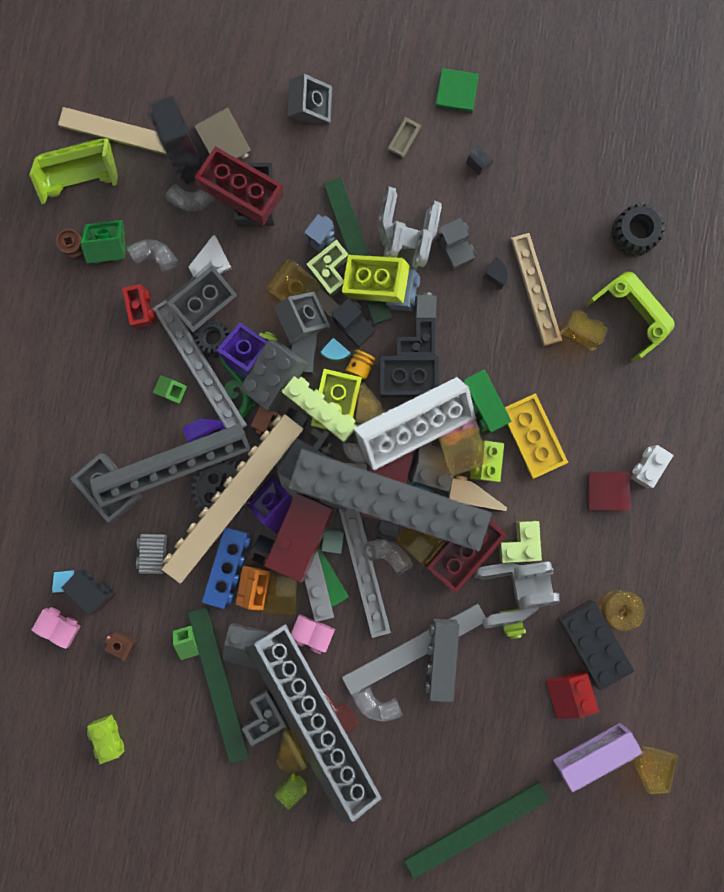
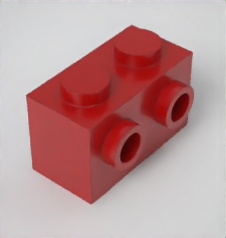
(138, 307)

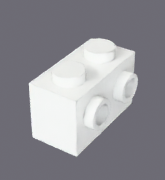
(651, 466)

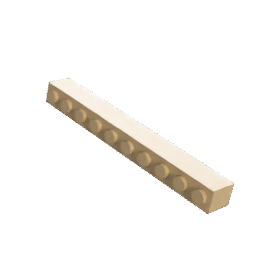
(232, 498)

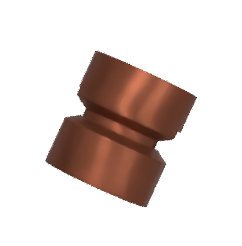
(69, 243)

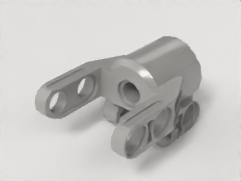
(404, 241)
(530, 586)

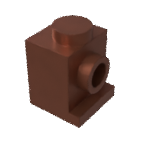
(263, 420)
(127, 645)

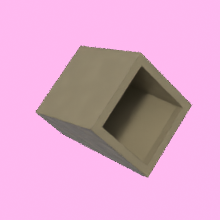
(224, 133)

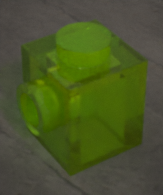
(291, 791)

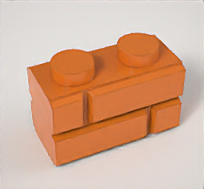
(252, 588)

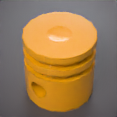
(360, 364)

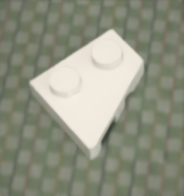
(212, 254)

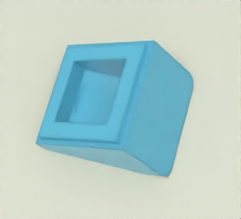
(60, 579)

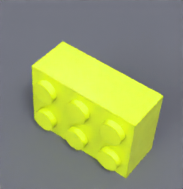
(375, 278)
(341, 390)

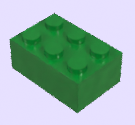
(486, 403)

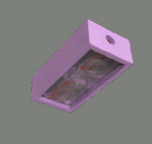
(597, 756)

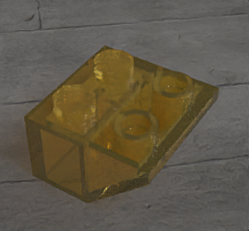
(464, 450)

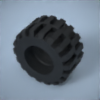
(651, 223)

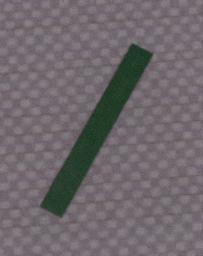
(353, 238)
(218, 685)
(476, 829)

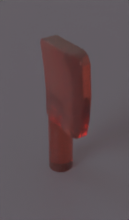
(344, 714)

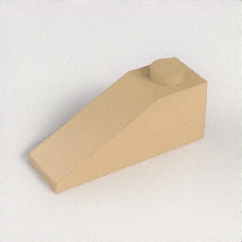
(471, 494)

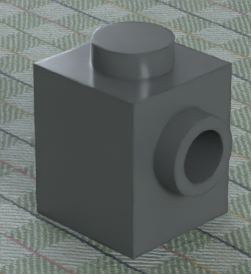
(426, 305)

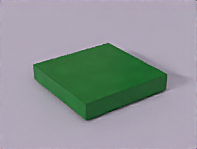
(457, 90)

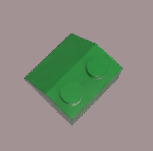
(104, 241)

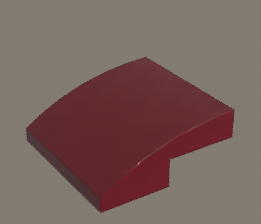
(609, 491)

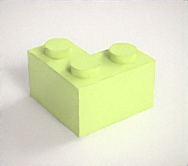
(326, 264)
(527, 544)

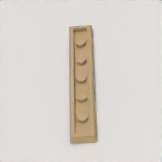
(110, 129)
(536, 289)

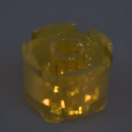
(632, 614)

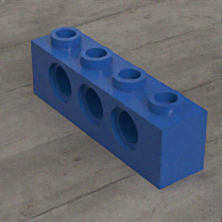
(212, 594)

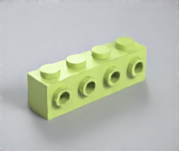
(323, 412)

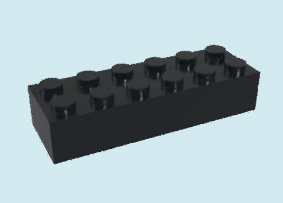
(175, 138)

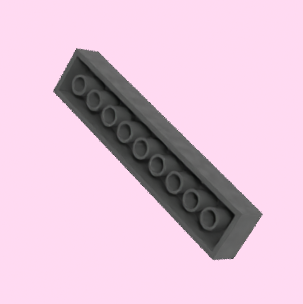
(390, 500)
(314, 724)

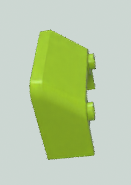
(72, 166)
(659, 320)

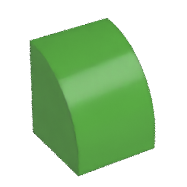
(170, 389)
(185, 643)

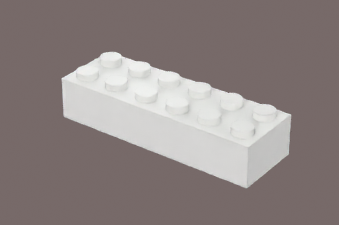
(415, 423)

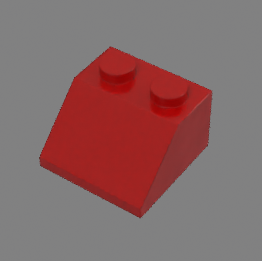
(572, 695)

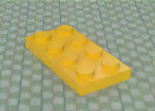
(534, 436)

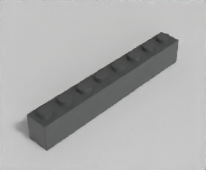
(169, 465)

